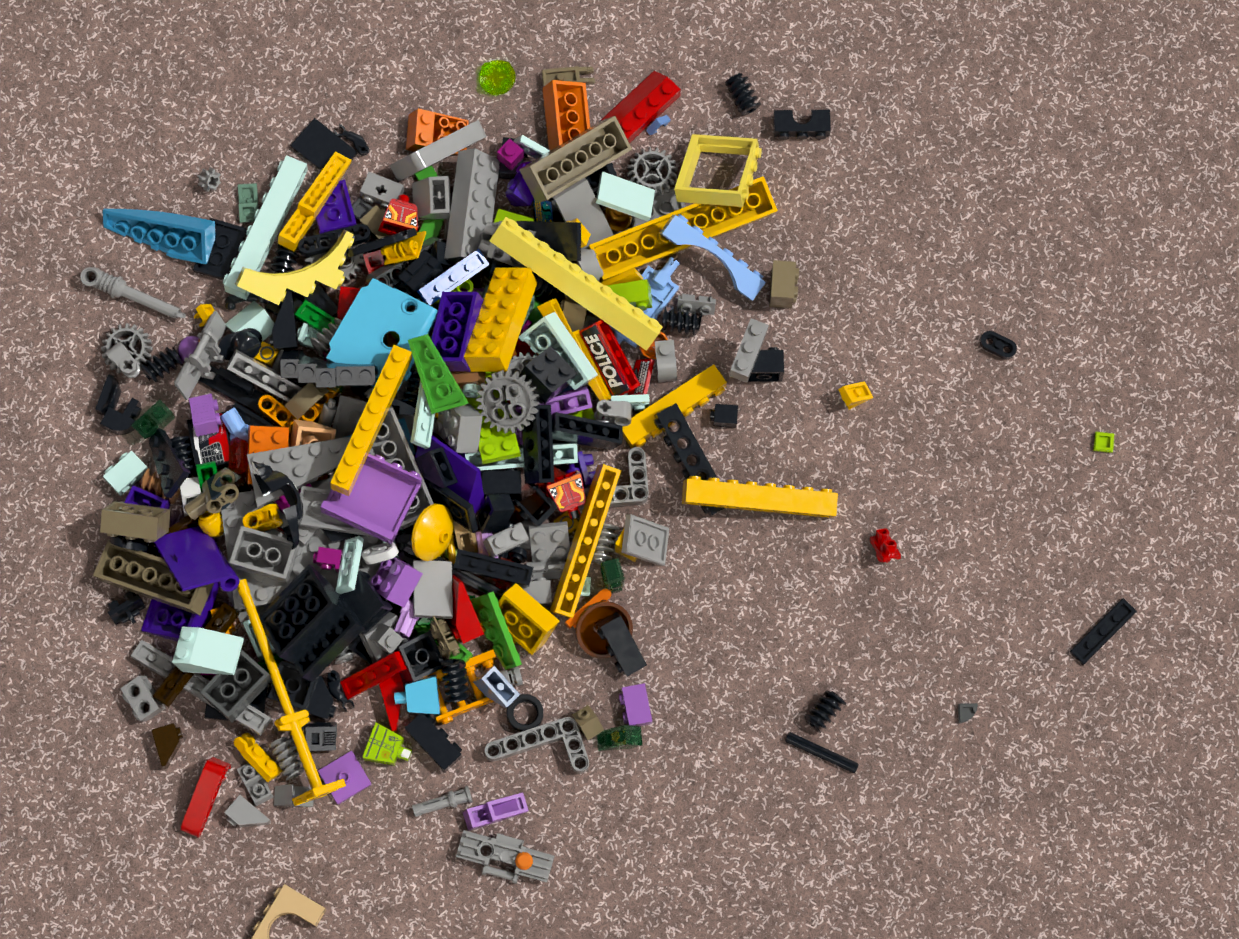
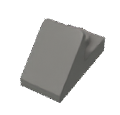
(285, 794)

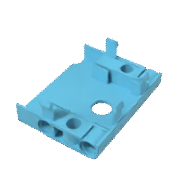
(371, 316)

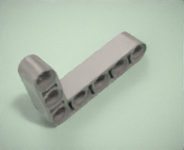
(438, 150)
(635, 485)
(542, 740)

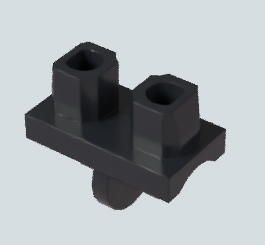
(126, 610)

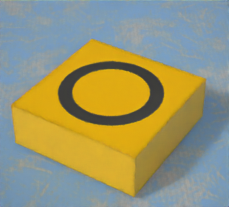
(266, 354)
(572, 523)

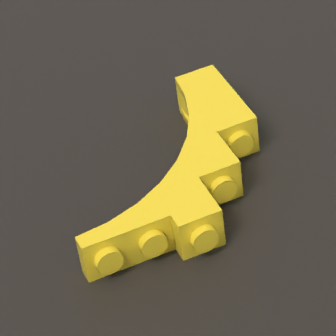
(325, 270)

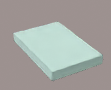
(625, 196)

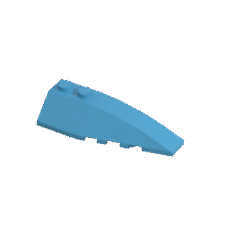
(172, 233)

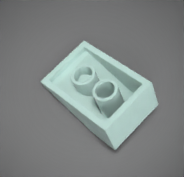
(207, 651)

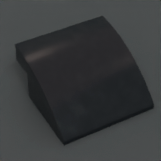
(310, 623)

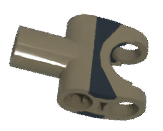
(213, 496)

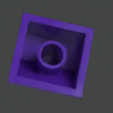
(518, 191)

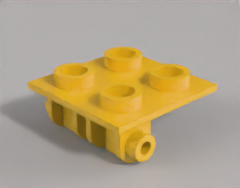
(404, 250)

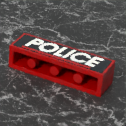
(609, 358)

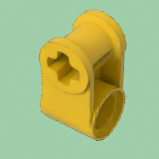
(266, 517)

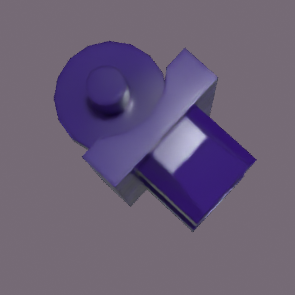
(584, 461)

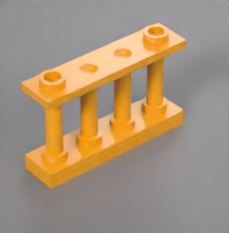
(486, 660)

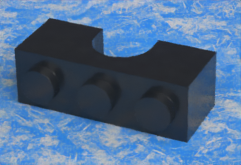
(785, 125)

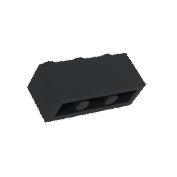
(620, 644)
(434, 741)

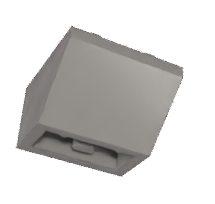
(432, 198)

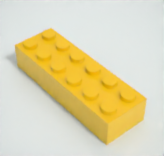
(500, 320)

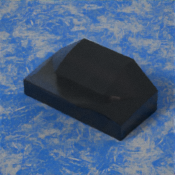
(109, 395)

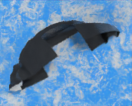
(271, 481)

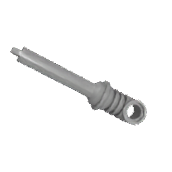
(117, 287)

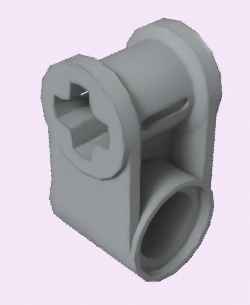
(122, 359)
(615, 412)

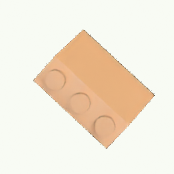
(310, 432)

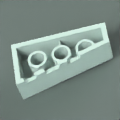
(553, 333)

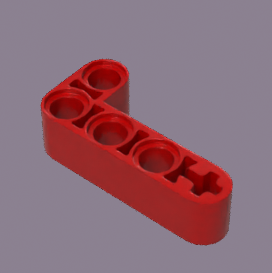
(204, 796)

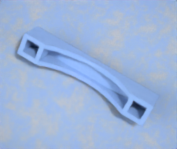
(744, 280)

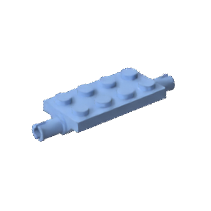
(661, 290)

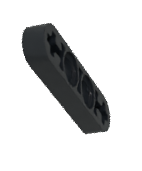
(333, 237)

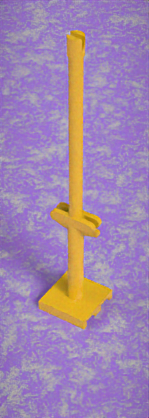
(291, 721)

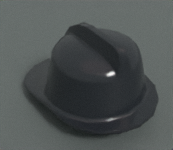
(246, 341)

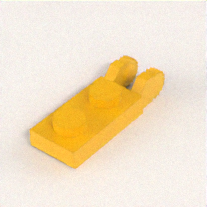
(257, 757)

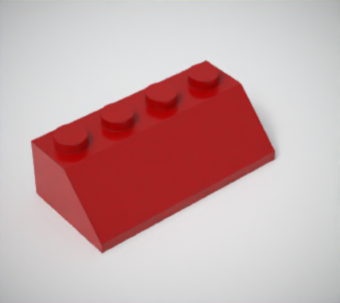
(645, 104)

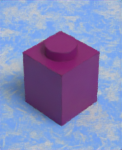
(510, 154)

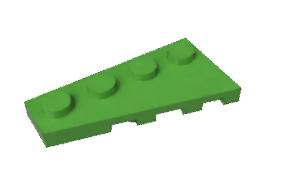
(437, 381)
(494, 622)

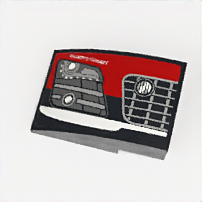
(210, 446)

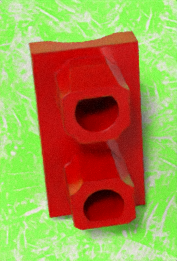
(884, 546)

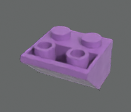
(396, 580)

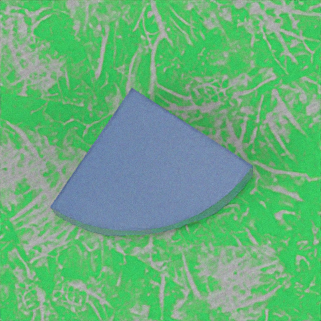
(652, 129)

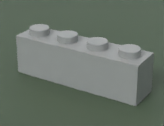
(263, 376)

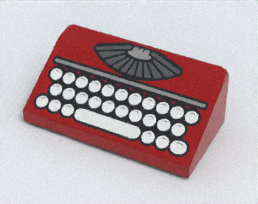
(643, 371)

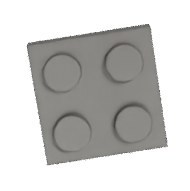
(549, 542)

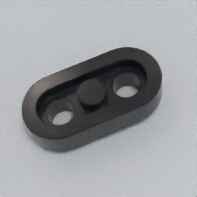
(999, 343)

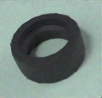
(525, 698)

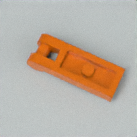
(603, 595)

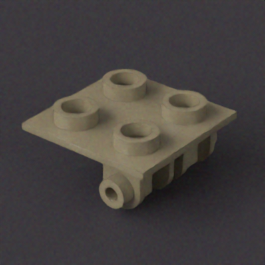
(439, 630)

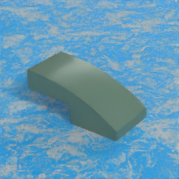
(247, 201)

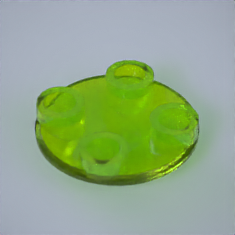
(497, 77)

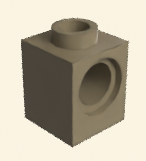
(588, 722)

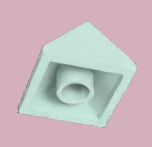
(252, 317)

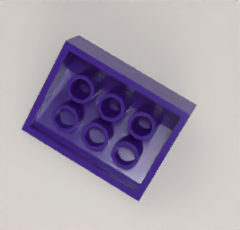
(467, 475)
(168, 620)

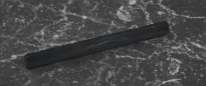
(465, 577)

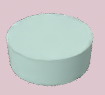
(471, 390)

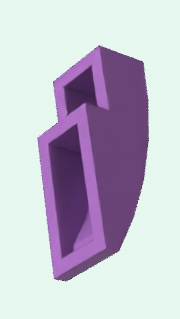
(495, 811)

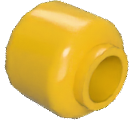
(211, 524)

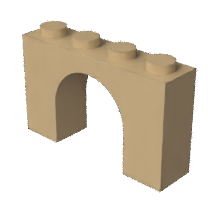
(288, 902)

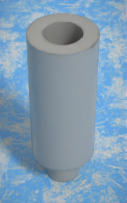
(328, 413)

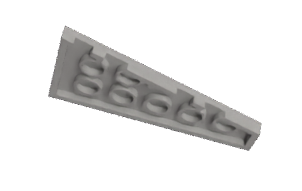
(300, 463)

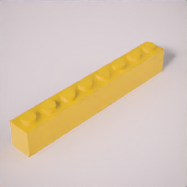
(371, 420)
(759, 498)
(585, 541)

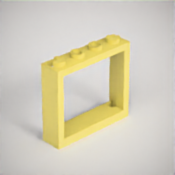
(717, 144)

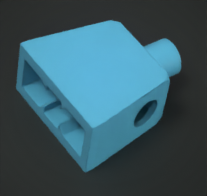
(420, 696)

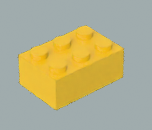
(526, 619)

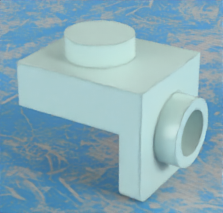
(304, 334)

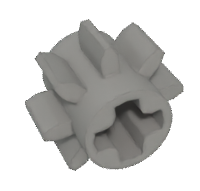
(209, 179)

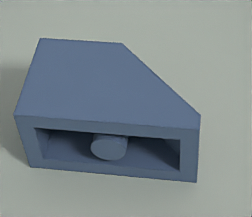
(496, 687)

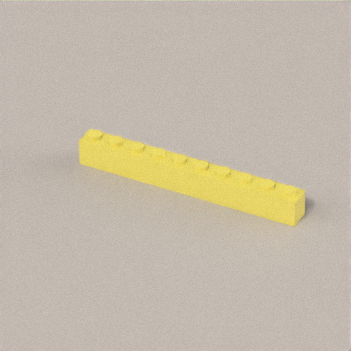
(576, 283)

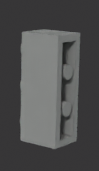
(749, 350)

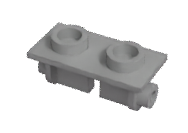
(704, 305)
(547, 569)

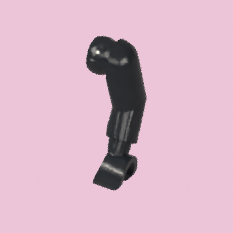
(358, 141)
(232, 300)
(335, 689)

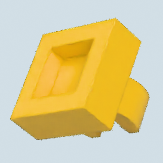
(204, 311)

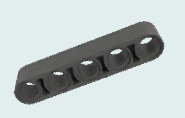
(384, 273)

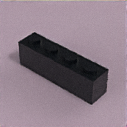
(586, 431)

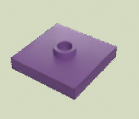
(350, 770)

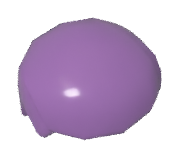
(187, 346)

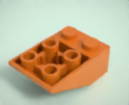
(429, 126)

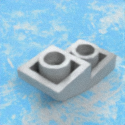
(255, 784)

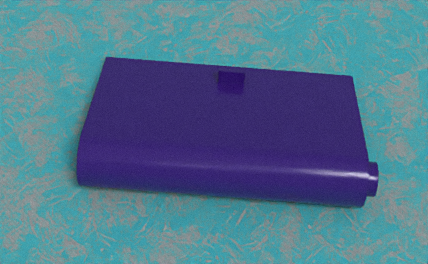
(196, 560)

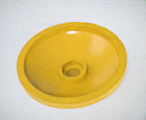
(432, 532)

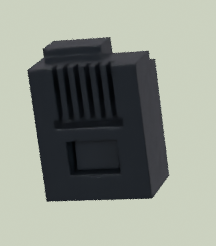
(320, 735)

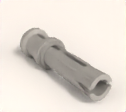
(451, 799)

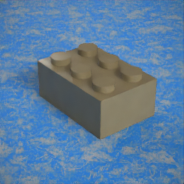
(135, 521)

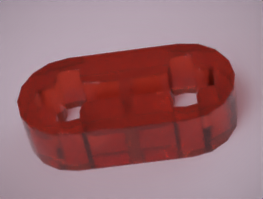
(238, 455)

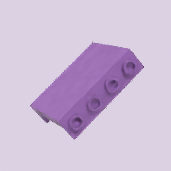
(377, 499)

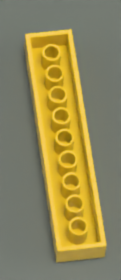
(646, 245)

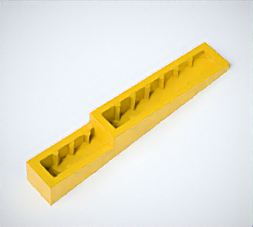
(313, 201)
(597, 384)

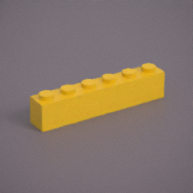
(687, 396)

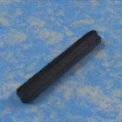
(821, 752)

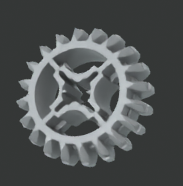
(657, 177)
(131, 342)

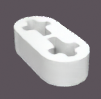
(379, 553)

